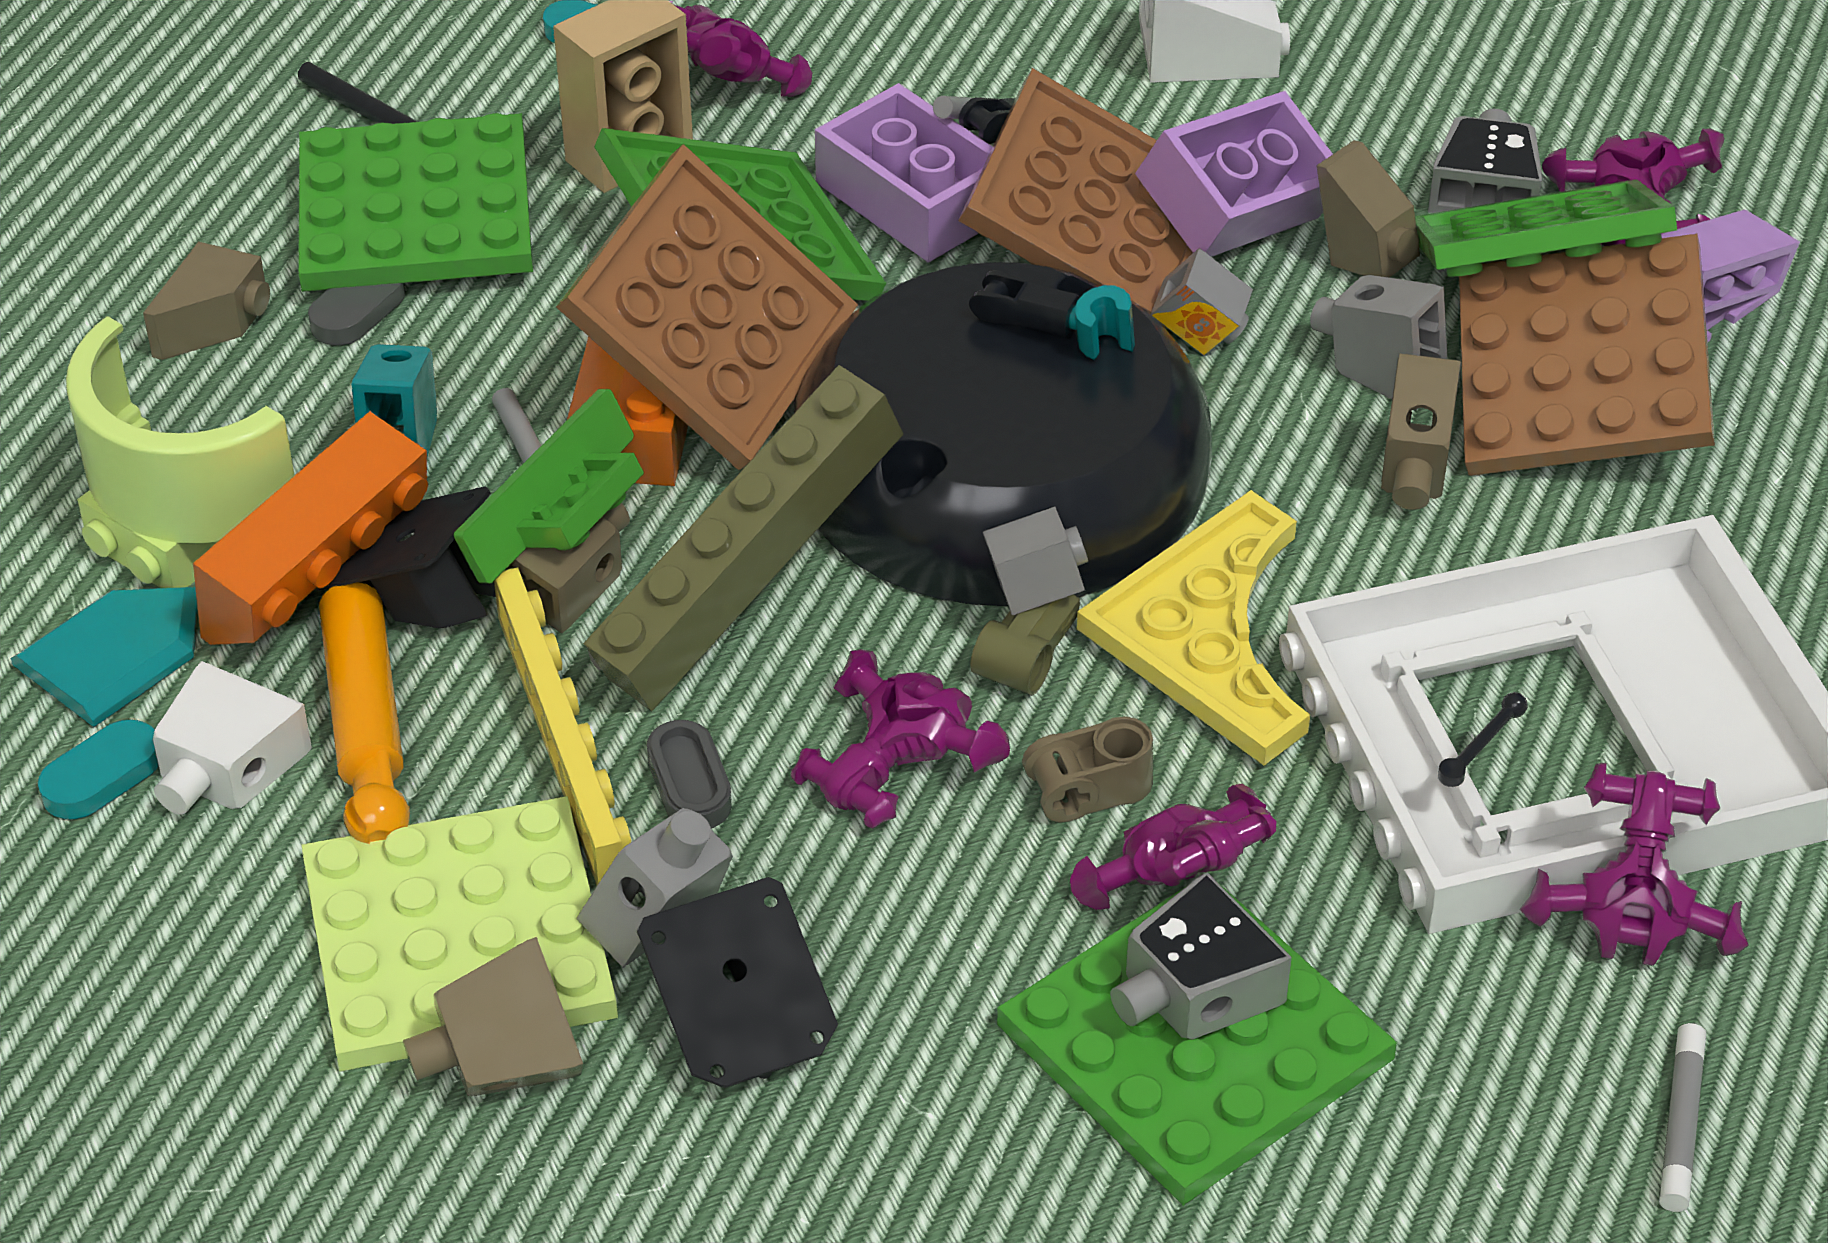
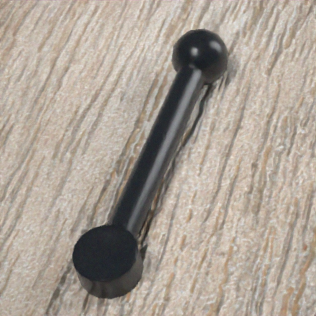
(1453, 770)

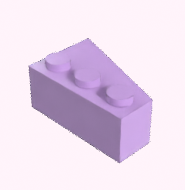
(1740, 263)

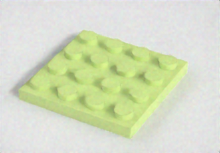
(439, 903)

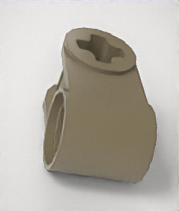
(1095, 769)

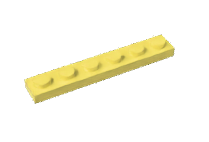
(555, 708)

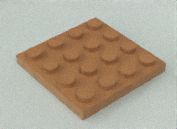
(1069, 195)
(707, 306)
(1585, 357)

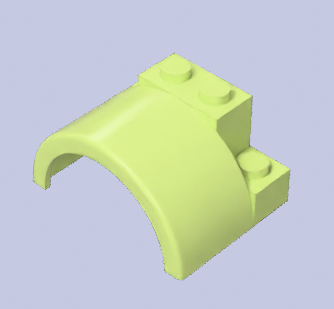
(156, 494)

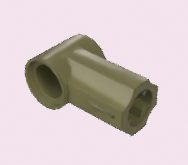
(1023, 645)

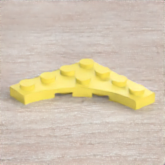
(1188, 626)

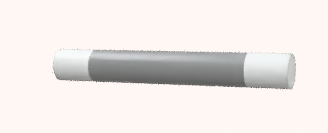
(1683, 1118)

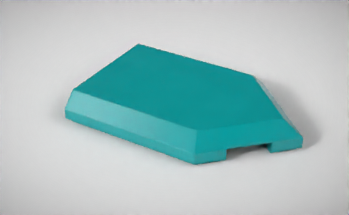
(113, 649)

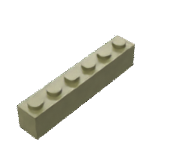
(744, 538)

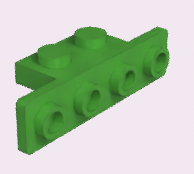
(555, 491)

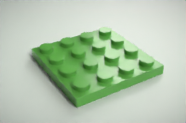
(770, 182)
(413, 202)
(1544, 223)
(1197, 1103)

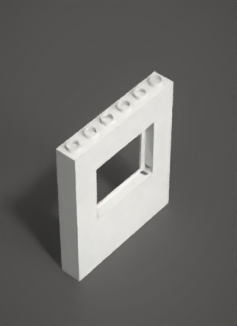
(1677, 651)

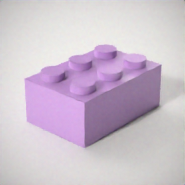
(902, 169)
(1237, 174)

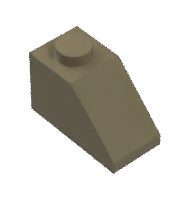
(1365, 214)
(206, 301)

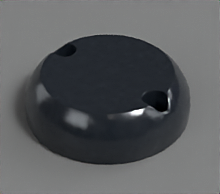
(1011, 427)

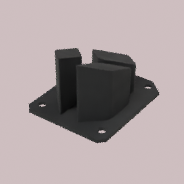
(427, 574)
(777, 994)

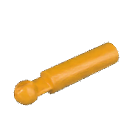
(363, 710)

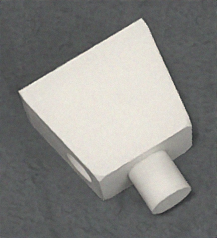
(226, 740)

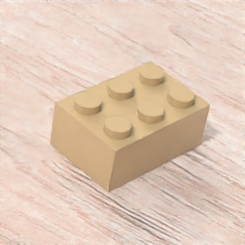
(624, 72)

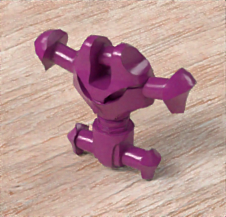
(738, 53)
(1648, 158)
(907, 723)
(1177, 846)
(1638, 894)

